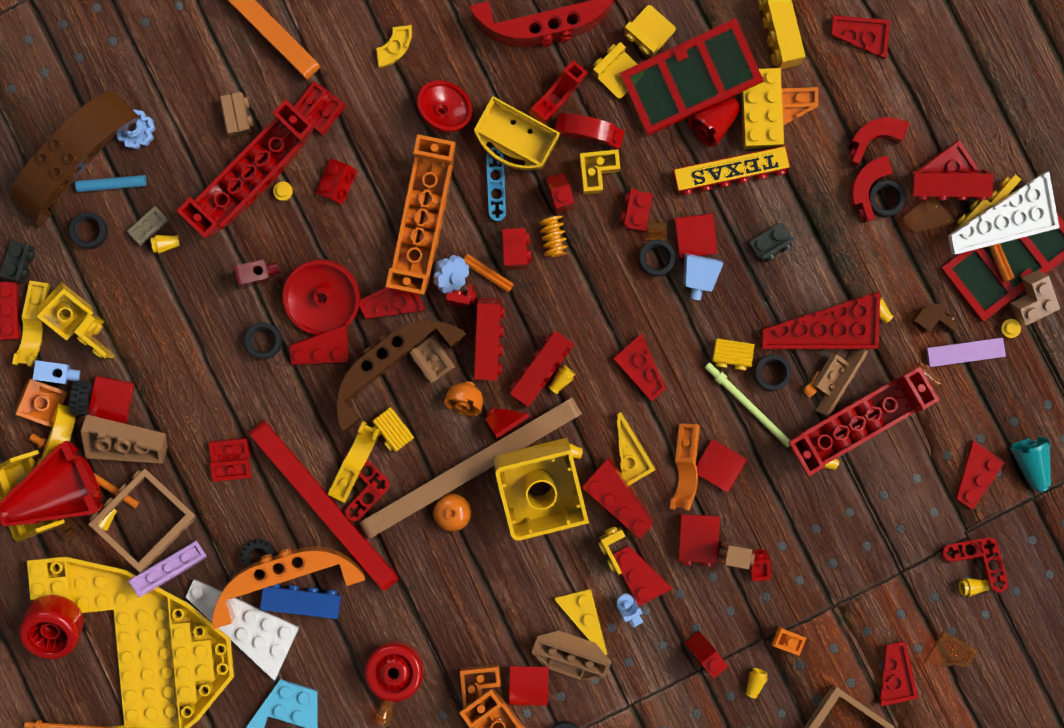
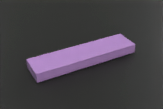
(965, 352)
(167, 569)

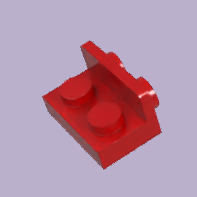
(637, 210)
(457, 298)

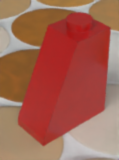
(560, 193)
(706, 654)

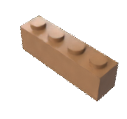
(735, 555)

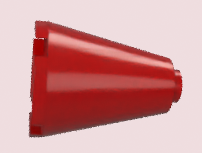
(714, 121)

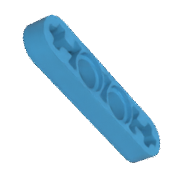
(496, 184)

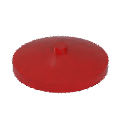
(321, 296)

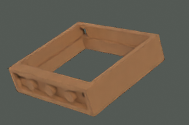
(123, 492)
(829, 701)

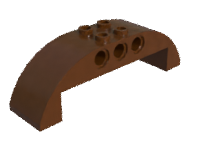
(69, 153)
(358, 379)

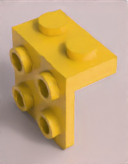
(649, 30)
(609, 69)
(612, 535)

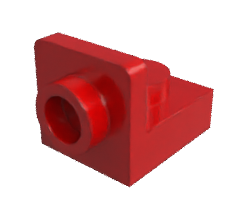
(761, 567)

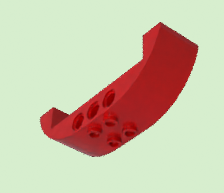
(518, 30)
(249, 172)
(862, 420)

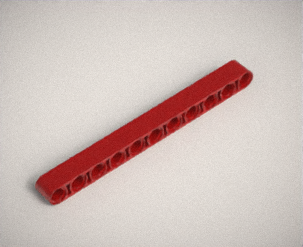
(324, 505)

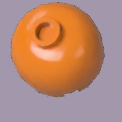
(464, 398)
(452, 512)

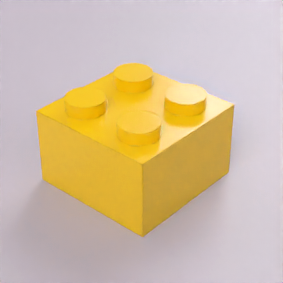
(63, 311)

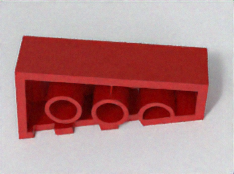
(952, 184)
(488, 338)
(541, 369)
(615, 495)

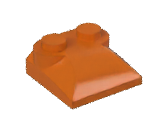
(39, 402)

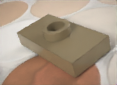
(147, 225)

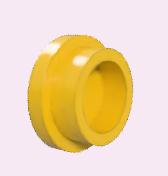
(283, 191)
(1010, 328)

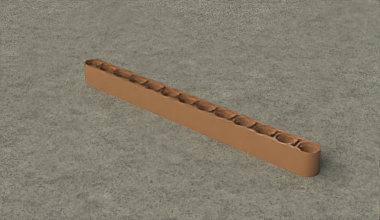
(469, 468)

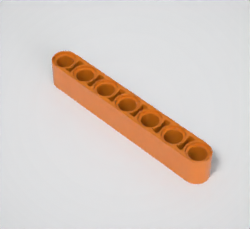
(277, 36)

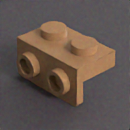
(432, 359)

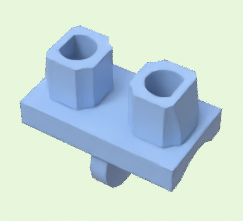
(629, 609)

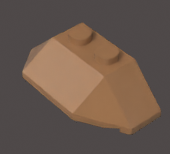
(571, 656)

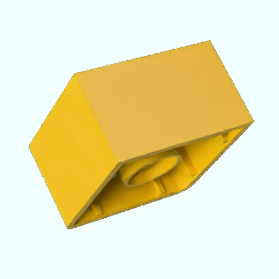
(539, 515)

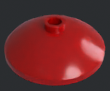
(449, 100)

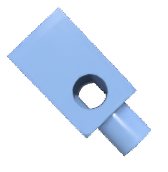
(700, 274)
(47, 372)

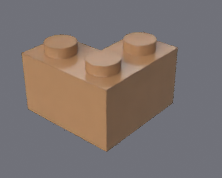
(1039, 299)

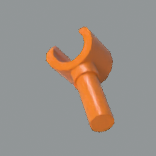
(809, 390)

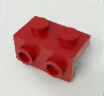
(336, 181)

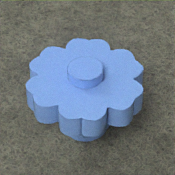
(139, 133)
(450, 273)

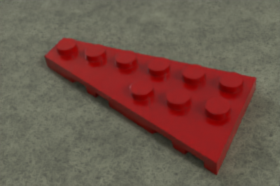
(840, 326)

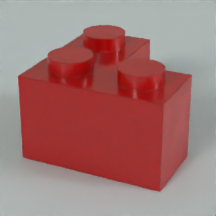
(514, 248)

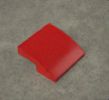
(319, 107)
(696, 235)
(111, 399)
(230, 459)
(720, 465)
(528, 685)

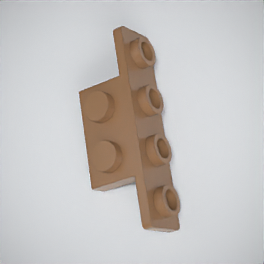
(836, 377)

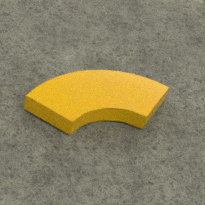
(395, 47)

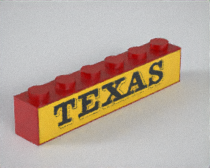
(731, 170)

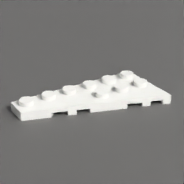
(1016, 216)
(254, 631)

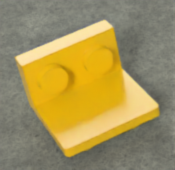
(92, 326)

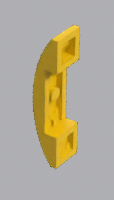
(60, 431)

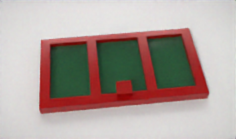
(692, 77)
(978, 277)

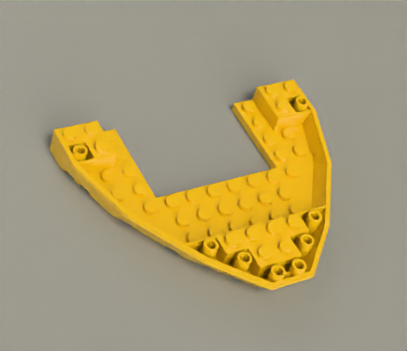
(165, 647)

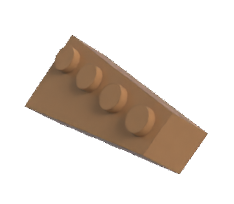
(121, 441)

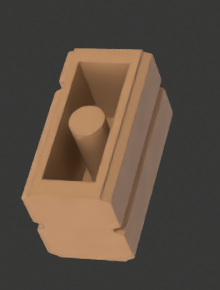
(235, 114)

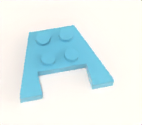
(290, 704)

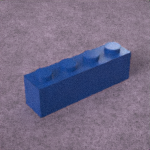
(301, 601)

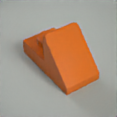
(788, 641)

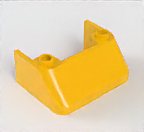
(14, 472)

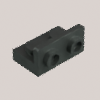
(770, 242)
(17, 261)

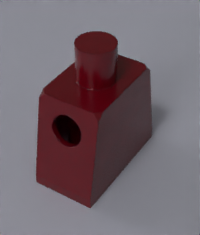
(245, 273)

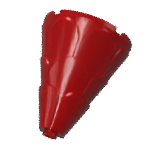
(53, 490)

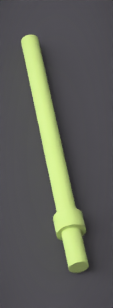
(722, 379)

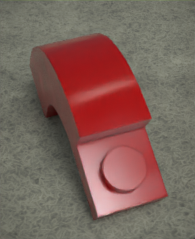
(559, 93)
(886, 127)
(589, 128)
(862, 182)

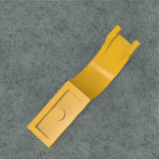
(32, 325)
(354, 462)

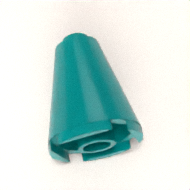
(1034, 461)

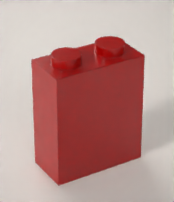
(698, 539)

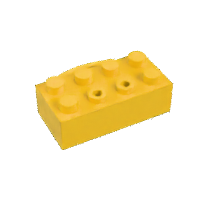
(514, 139)

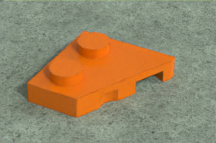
(798, 102)

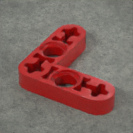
(371, 488)
(980, 552)

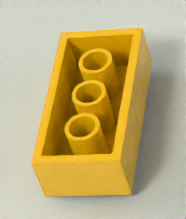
(783, 32)
(763, 112)

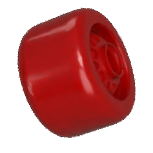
(51, 627)
(403, 658)

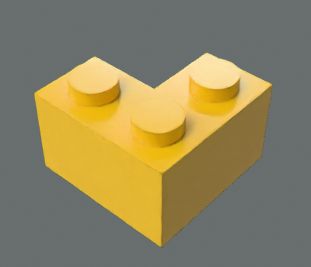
(594, 165)

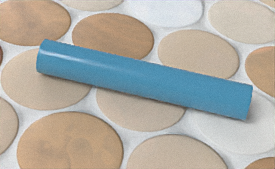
(110, 183)

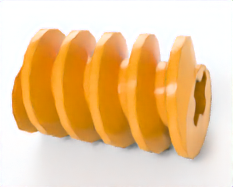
(552, 237)

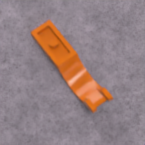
(686, 464)

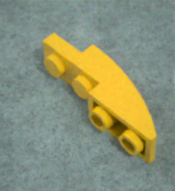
(981, 206)

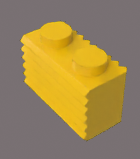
(733, 353)
(393, 430)

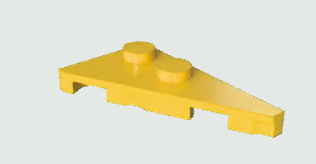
(634, 460)
(583, 613)

